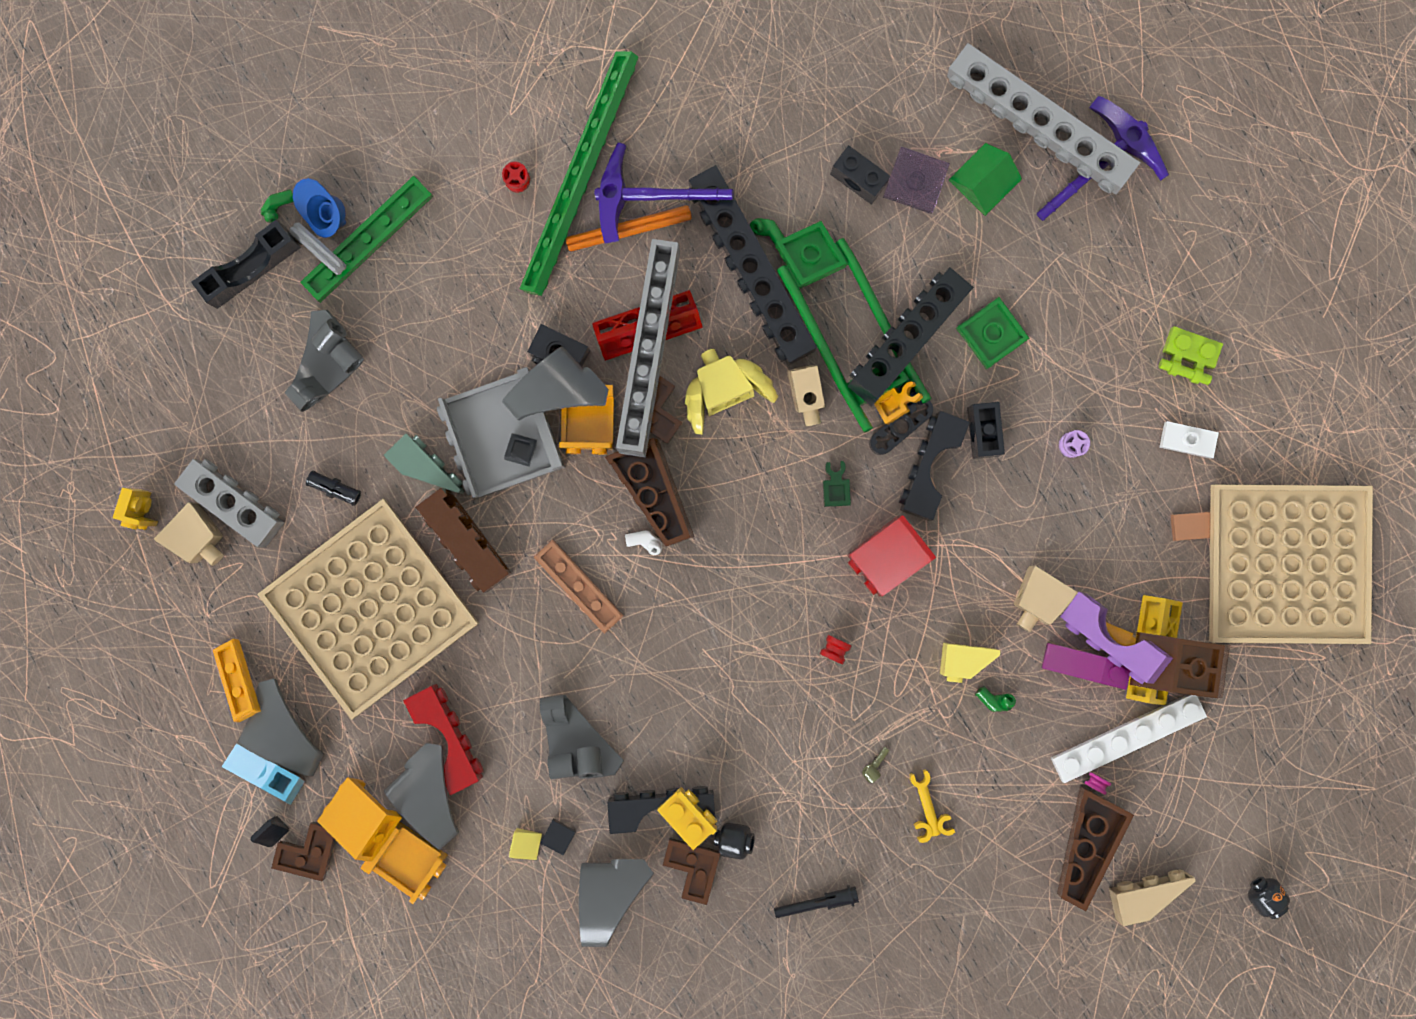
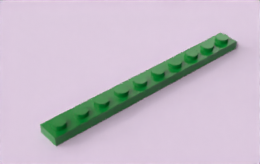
(579, 172)

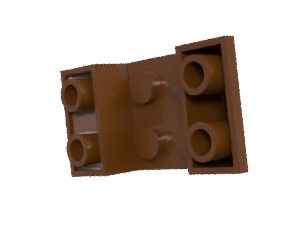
(1195, 667)

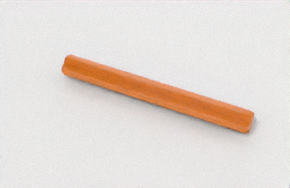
(631, 227)

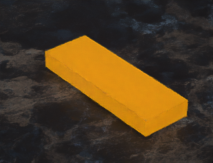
(236, 680)

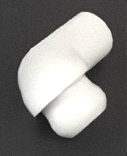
(646, 539)

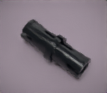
(333, 488)

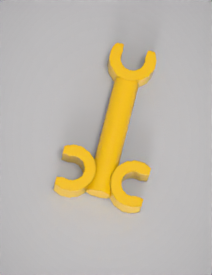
(933, 826)

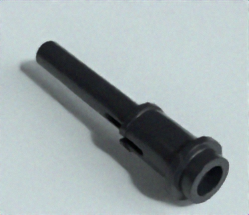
(830, 900)

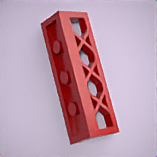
(622, 336)

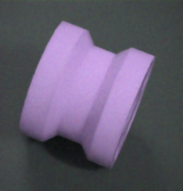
(1080, 442)

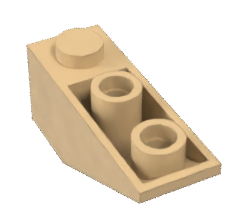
(1145, 899)

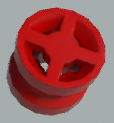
(513, 171)
(835, 649)

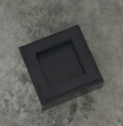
(520, 449)
(558, 836)

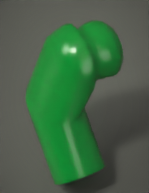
(273, 202)
(767, 228)
(995, 703)

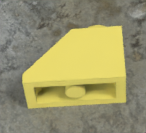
(965, 661)

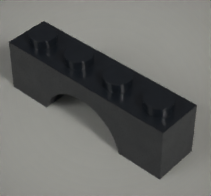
(268, 250)
(921, 496)
(627, 811)

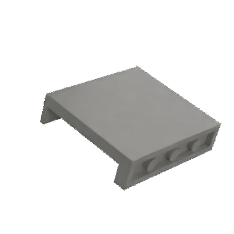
(481, 432)

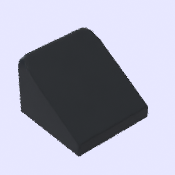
(270, 832)

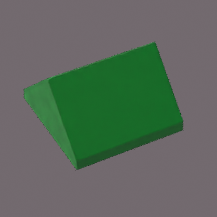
(987, 177)

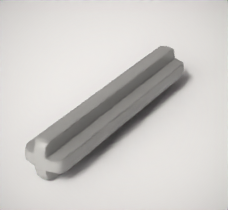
(317, 248)

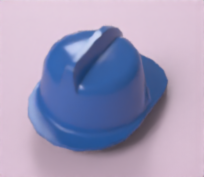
(319, 208)

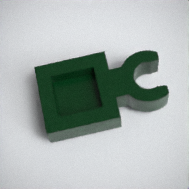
(836, 491)

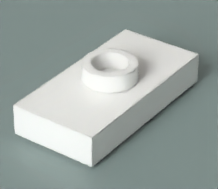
(1189, 440)

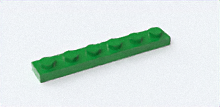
(369, 237)

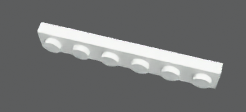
(1128, 737)

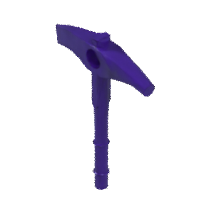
(1129, 136)
(613, 194)

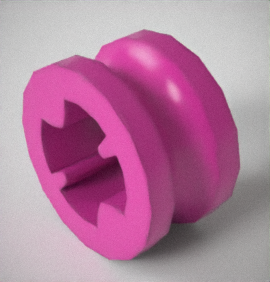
(1097, 783)

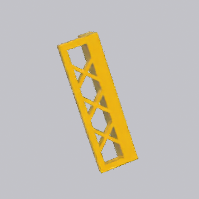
(1155, 620)

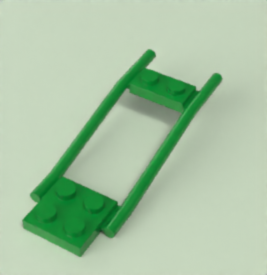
(811, 257)

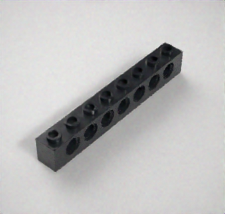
(765, 274)

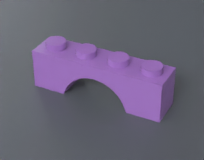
(1089, 617)

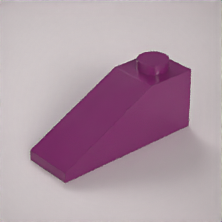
(1085, 666)

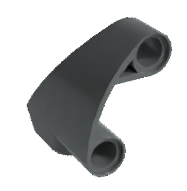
(325, 362)
(555, 385)
(277, 735)
(574, 743)
(422, 796)
(606, 895)

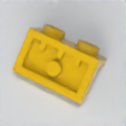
(132, 508)
(688, 818)

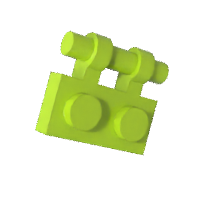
(1192, 348)

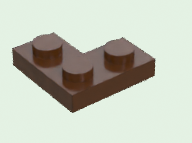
(663, 424)
(306, 860)
(699, 864)

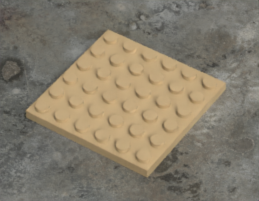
(1291, 564)
(368, 608)

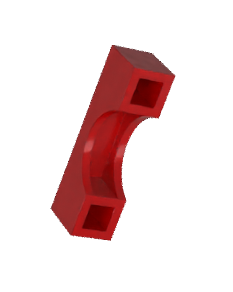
(431, 708)

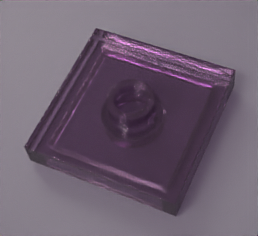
(916, 180)

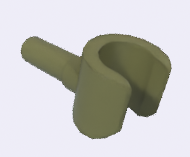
(870, 772)

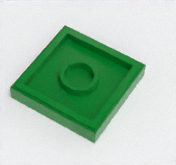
(992, 333)

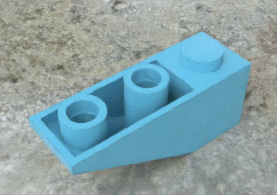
(263, 774)

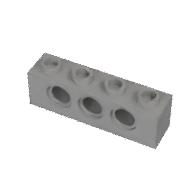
(194, 483)

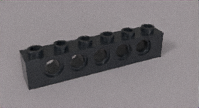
(953, 290)

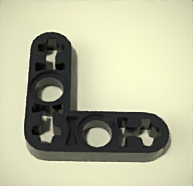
(881, 433)

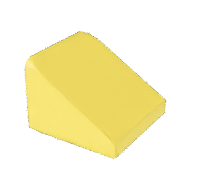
(525, 844)

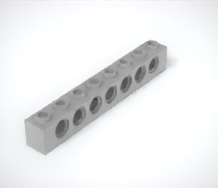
(1037, 105)
(648, 348)

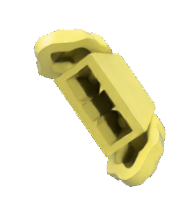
(723, 385)

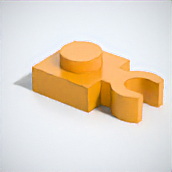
(894, 404)

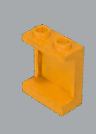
(589, 427)
(358, 820)
(407, 862)

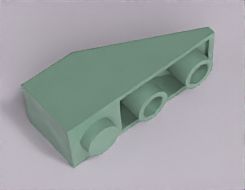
(414, 461)

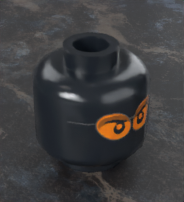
(1268, 897)

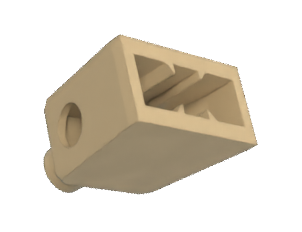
(802, 381)
(192, 536)
(1041, 598)

